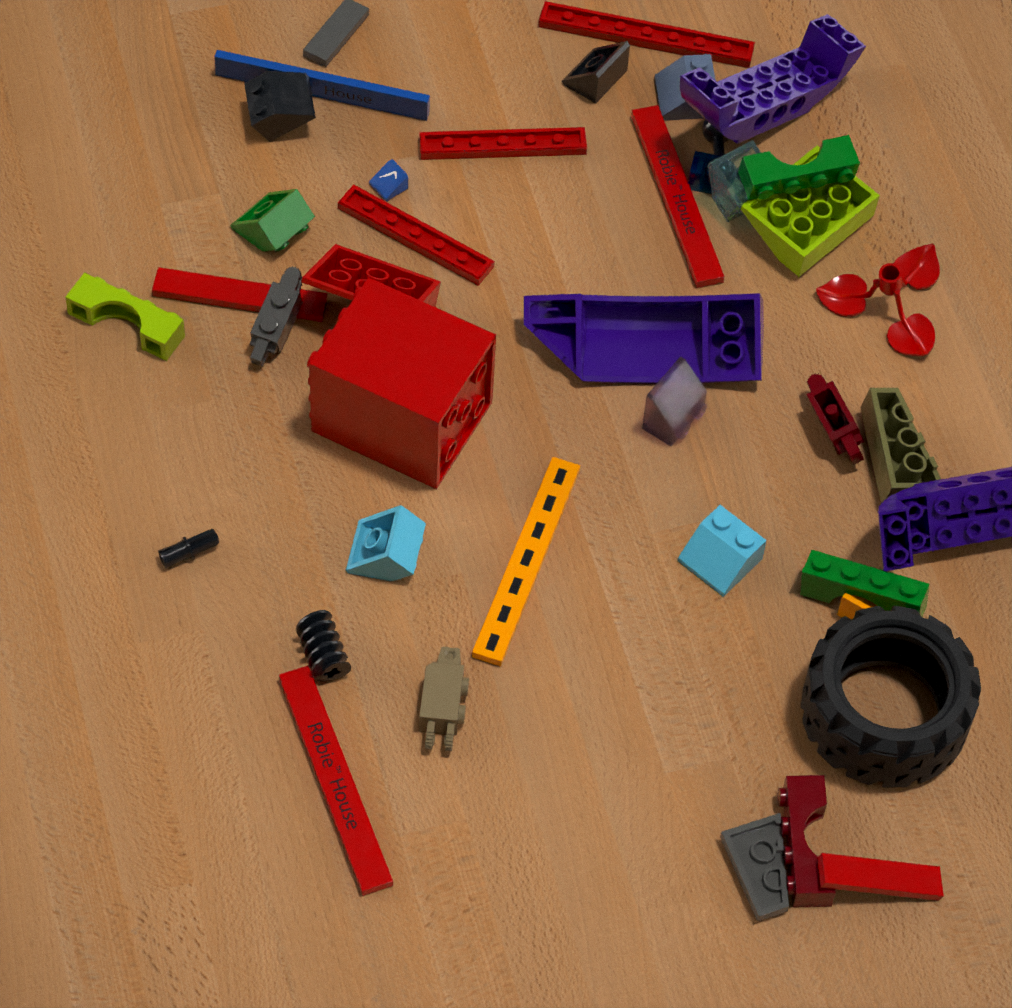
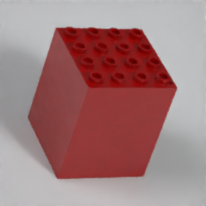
(401, 382)

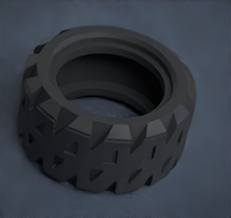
(905, 642)

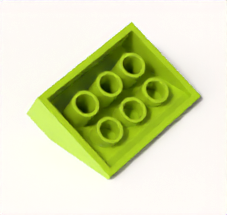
(811, 221)

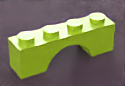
(97, 300)

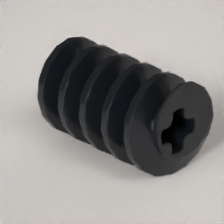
(322, 646)

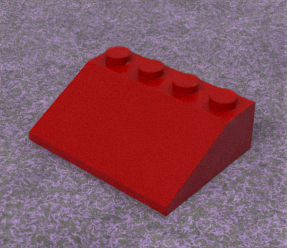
(344, 270)

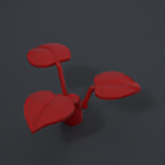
(919, 269)

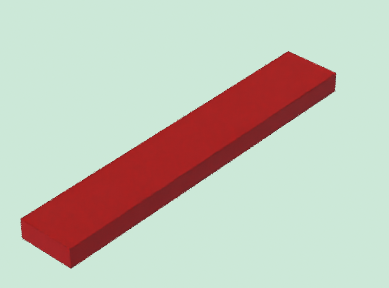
(502, 143)
(416, 234)
(229, 292)

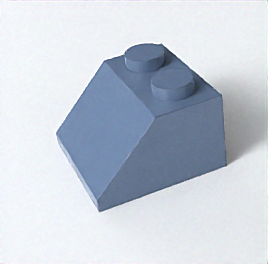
(668, 86)

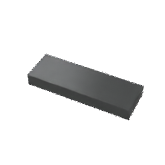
(336, 32)

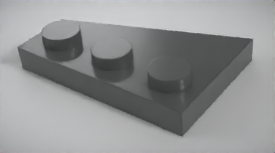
(759, 864)

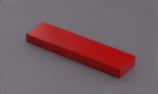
(880, 876)

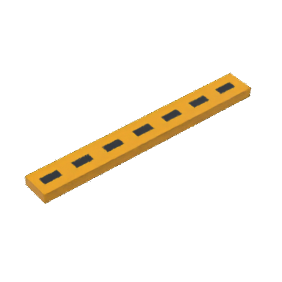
(526, 562)

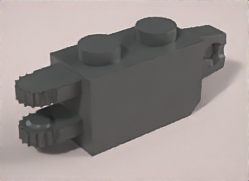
(276, 316)

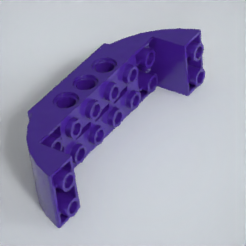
(776, 88)
(945, 515)

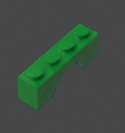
(767, 176)
(830, 576)

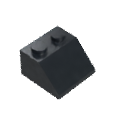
(279, 102)

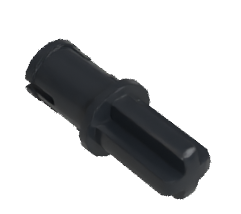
(188, 548)

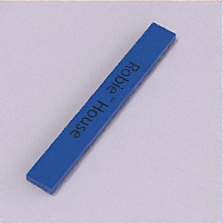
(330, 86)

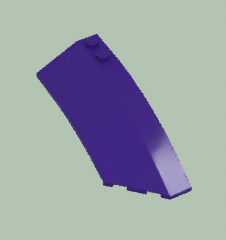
(645, 335)

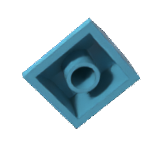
(386, 545)
(722, 550)

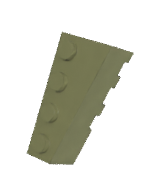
(894, 443)

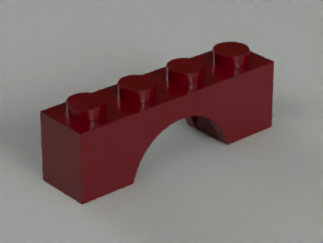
(803, 804)

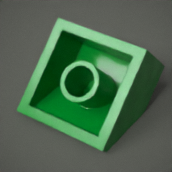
(274, 220)

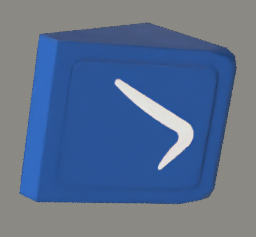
(390, 180)

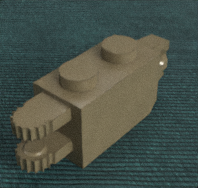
(442, 698)

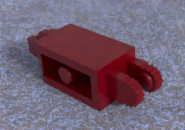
(835, 417)

